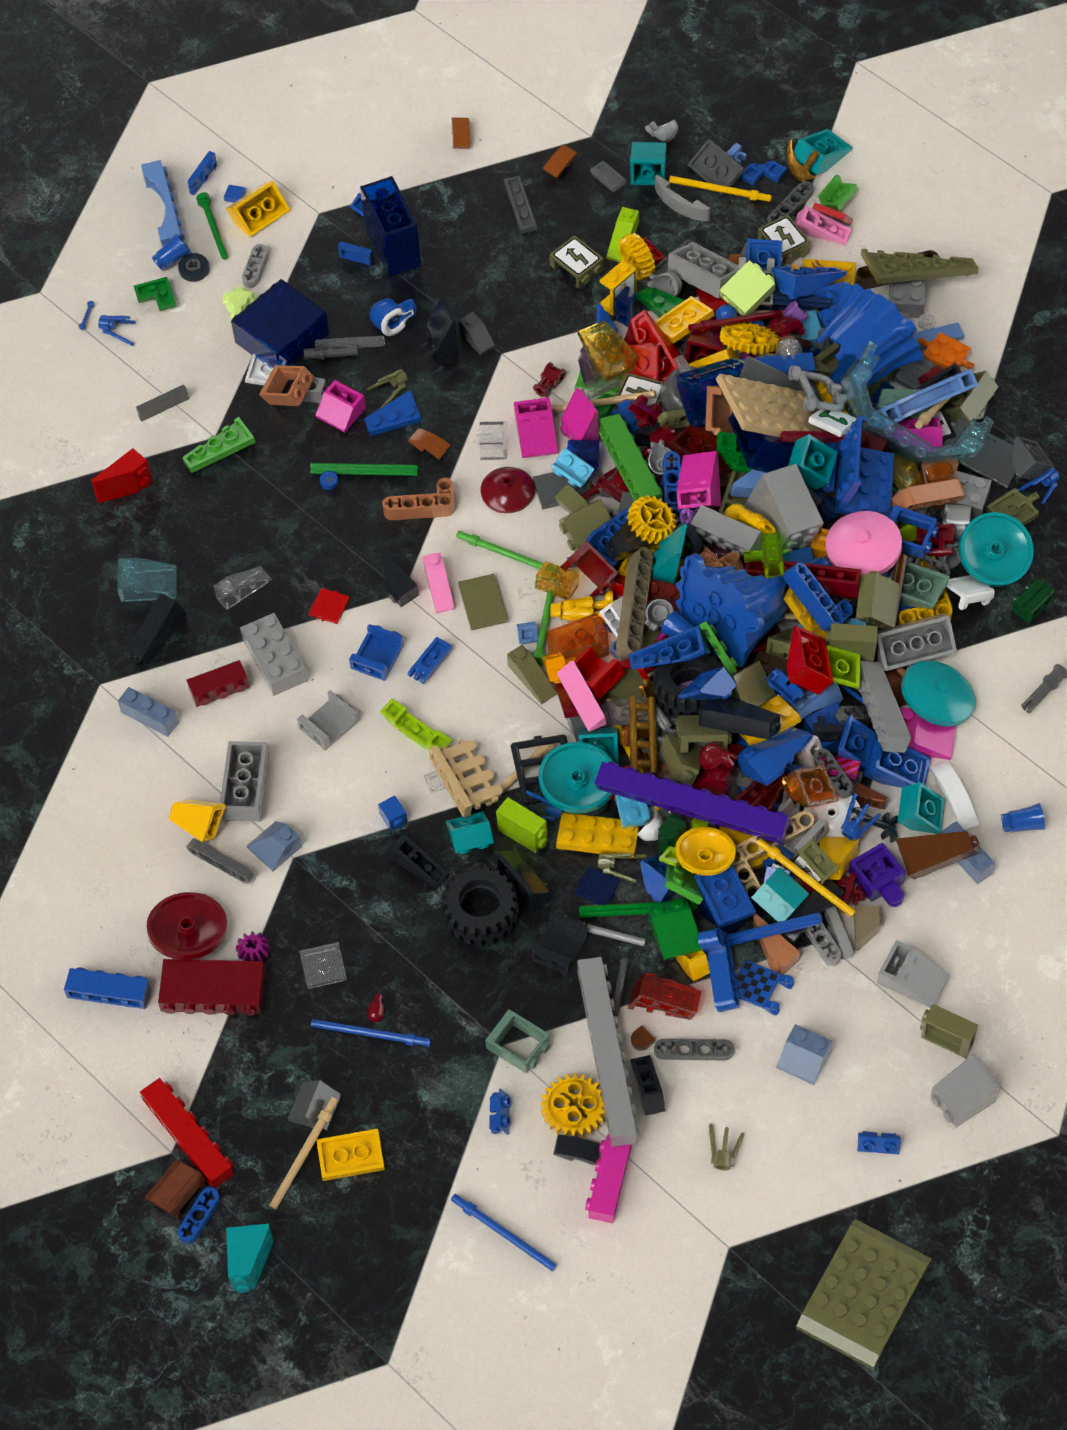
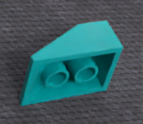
(830, 149)
(668, 556)

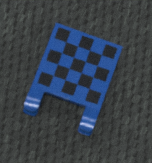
(758, 983)

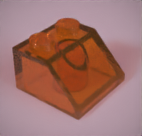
(810, 786)

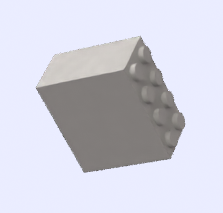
(788, 505)

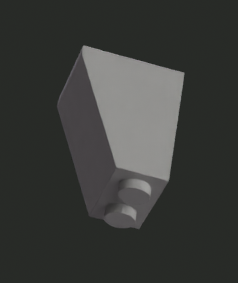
(965, 1091)

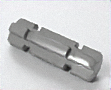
(661, 719)

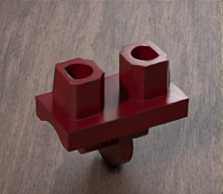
(643, 413)
(847, 884)

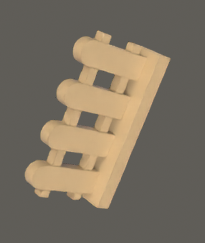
(458, 788)

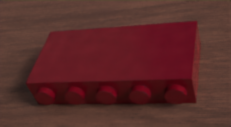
(211, 986)

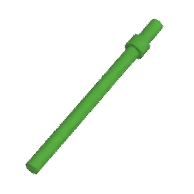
(475, 540)

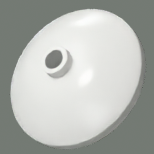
(833, 822)

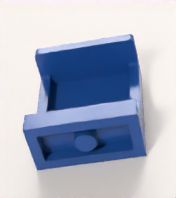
(377, 652)

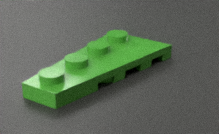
(224, 444)

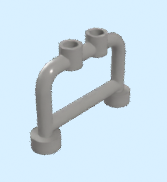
(811, 401)

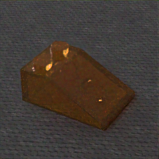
(578, 635)

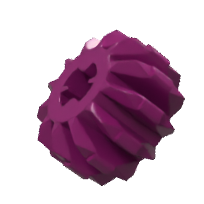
(254, 941)

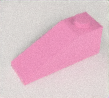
(820, 226)
(438, 582)

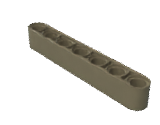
(634, 603)

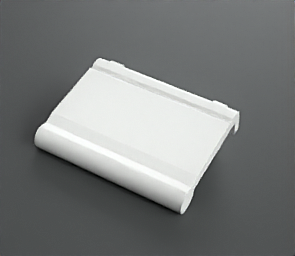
(970, 591)

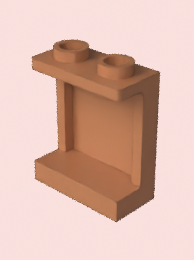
(717, 411)

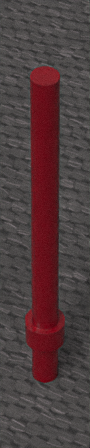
(706, 325)

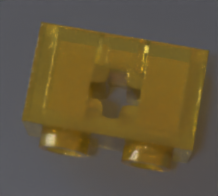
(557, 581)

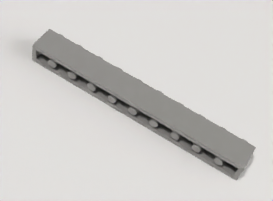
(606, 1052)

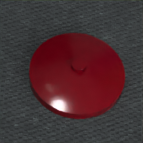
(187, 926)

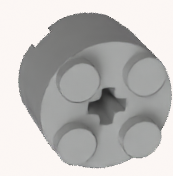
(959, 516)

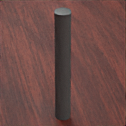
(620, 985)

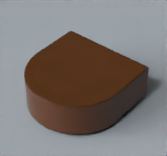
(641, 1039)

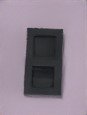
(576, 1148)

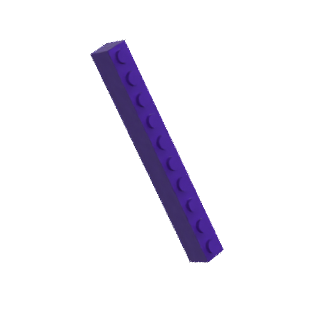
(692, 802)

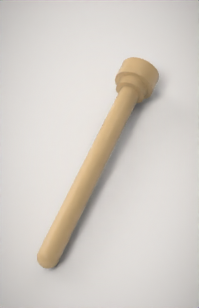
(544, 749)

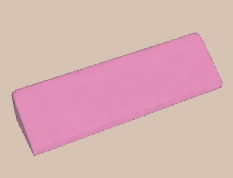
(581, 696)

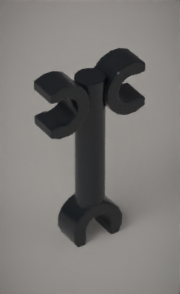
(886, 824)

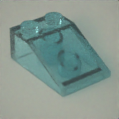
(145, 579)

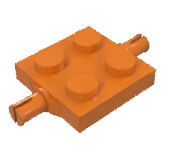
(946, 351)

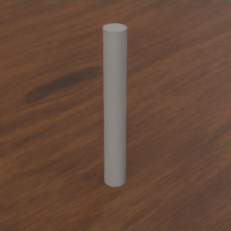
(616, 935)

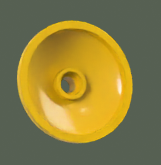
(705, 851)

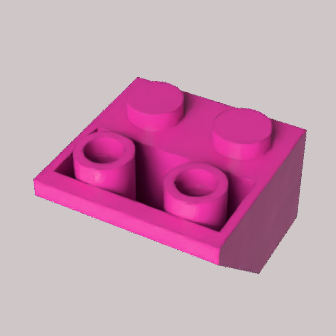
(340, 406)

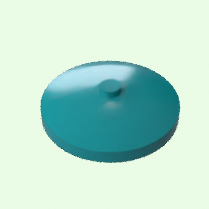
(996, 549)
(938, 693)
(569, 777)

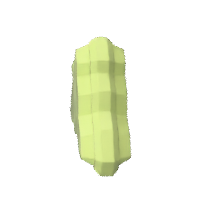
(238, 300)

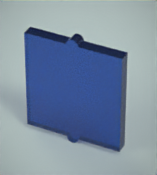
(596, 887)

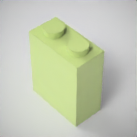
(747, 288)

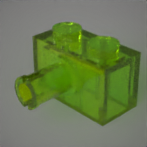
(769, 554)

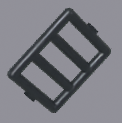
(519, 764)

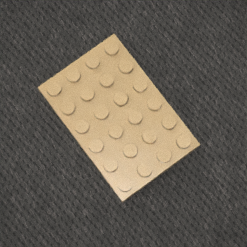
(765, 406)

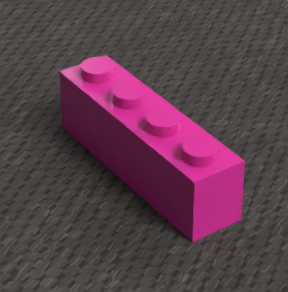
(609, 1181)

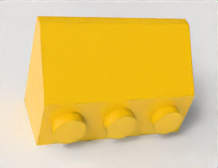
(258, 208)

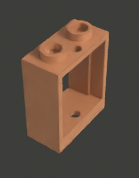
(280, 375)

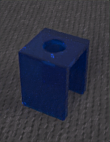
(587, 450)

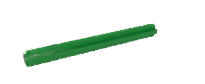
(364, 469)
(622, 909)

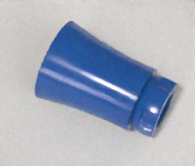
(171, 252)
(675, 624)
(1024, 819)

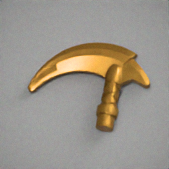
(800, 171)

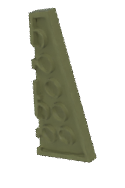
(914, 267)

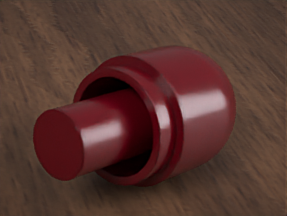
(376, 1009)

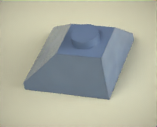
(275, 845)

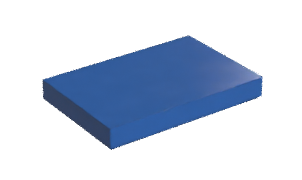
(725, 897)

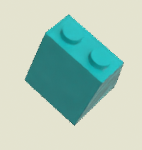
(646, 162)
(247, 1254)

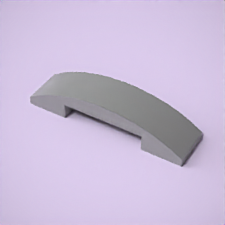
(694, 211)

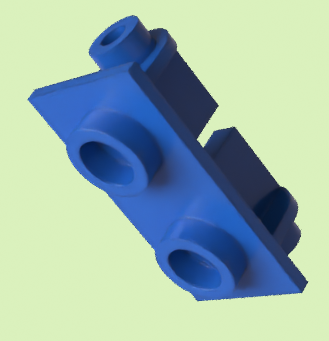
(778, 681)
(500, 1104)
(886, 1143)

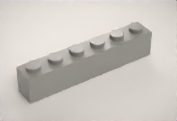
(883, 708)

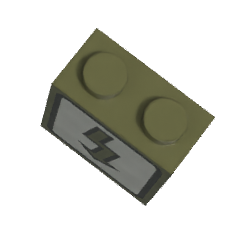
(794, 242)
(577, 260)
(636, 384)
(814, 862)

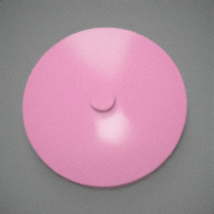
(864, 542)

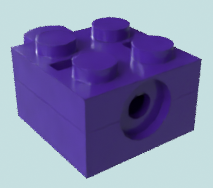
(879, 875)

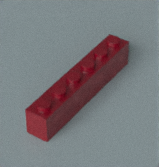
(833, 579)

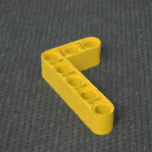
(942, 605)

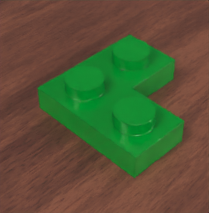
(156, 289)

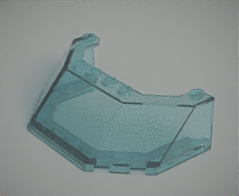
(899, 438)

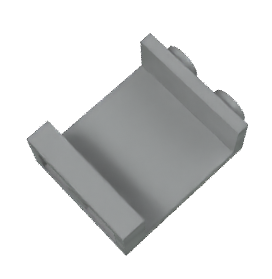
(329, 721)
(816, 832)

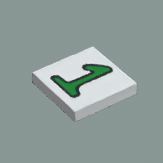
(832, 421)

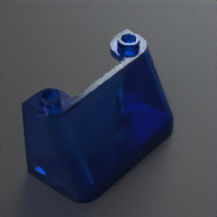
(693, 387)

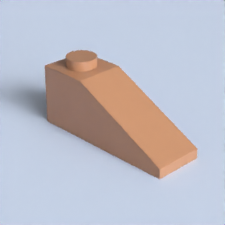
(778, 951)

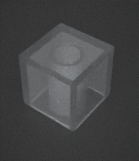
(493, 440)

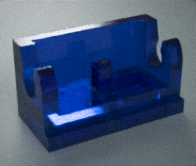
(623, 306)

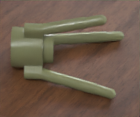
(396, 379)
(607, 861)
(723, 1159)

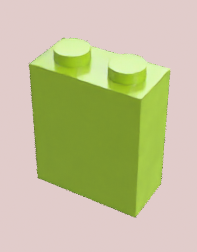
(522, 825)

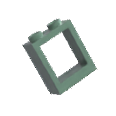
(501, 1030)

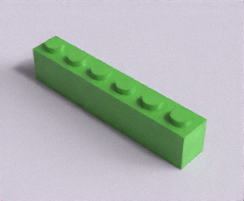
(628, 457)

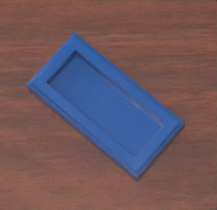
(355, 253)

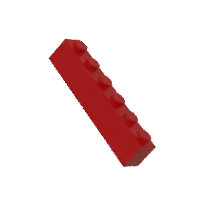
(186, 1133)

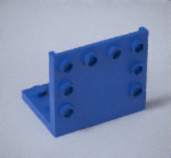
(862, 475)

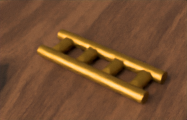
(651, 726)

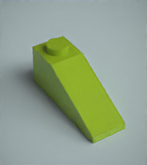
(626, 224)

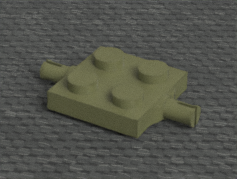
(1016, 505)

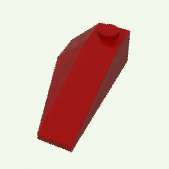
(649, 333)

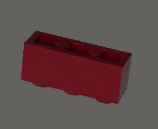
(218, 683)

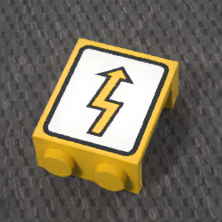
(616, 280)

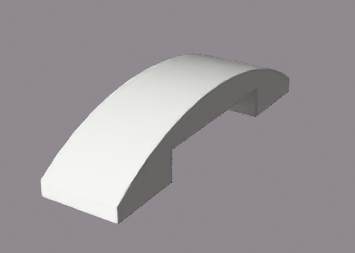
(955, 794)

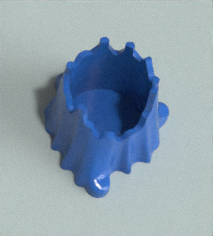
(870, 317)
(732, 601)

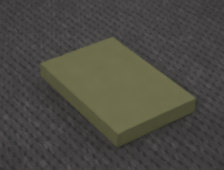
(482, 602)

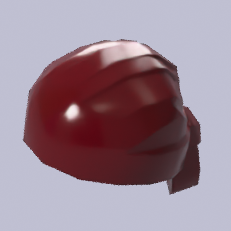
(715, 755)

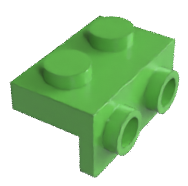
(836, 193)

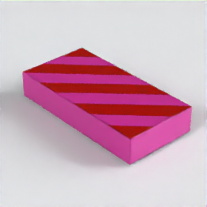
(849, 766)

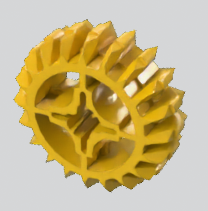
(637, 253)
(643, 511)

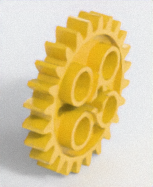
(749, 338)
(560, 1117)

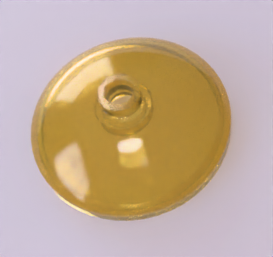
(905, 472)

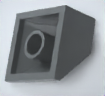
(1029, 459)

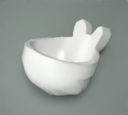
(650, 829)

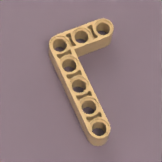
(746, 857)

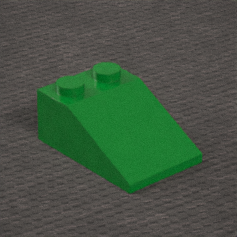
(674, 928)

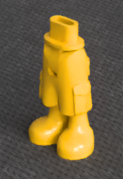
(748, 517)
(579, 608)

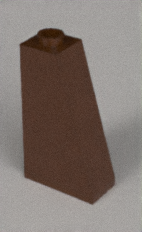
(936, 851)

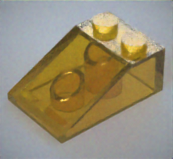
(607, 351)

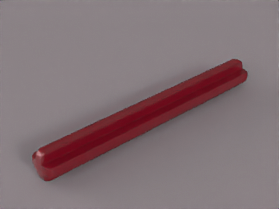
(823, 436)

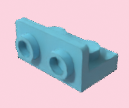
(572, 468)
(632, 812)

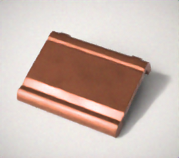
(175, 1188)

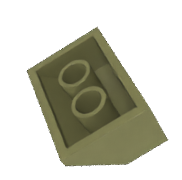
(973, 401)

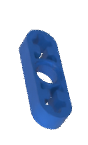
(211, 1205)

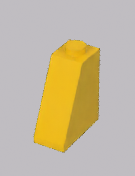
(198, 817)
(841, 852)

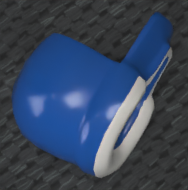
(384, 315)

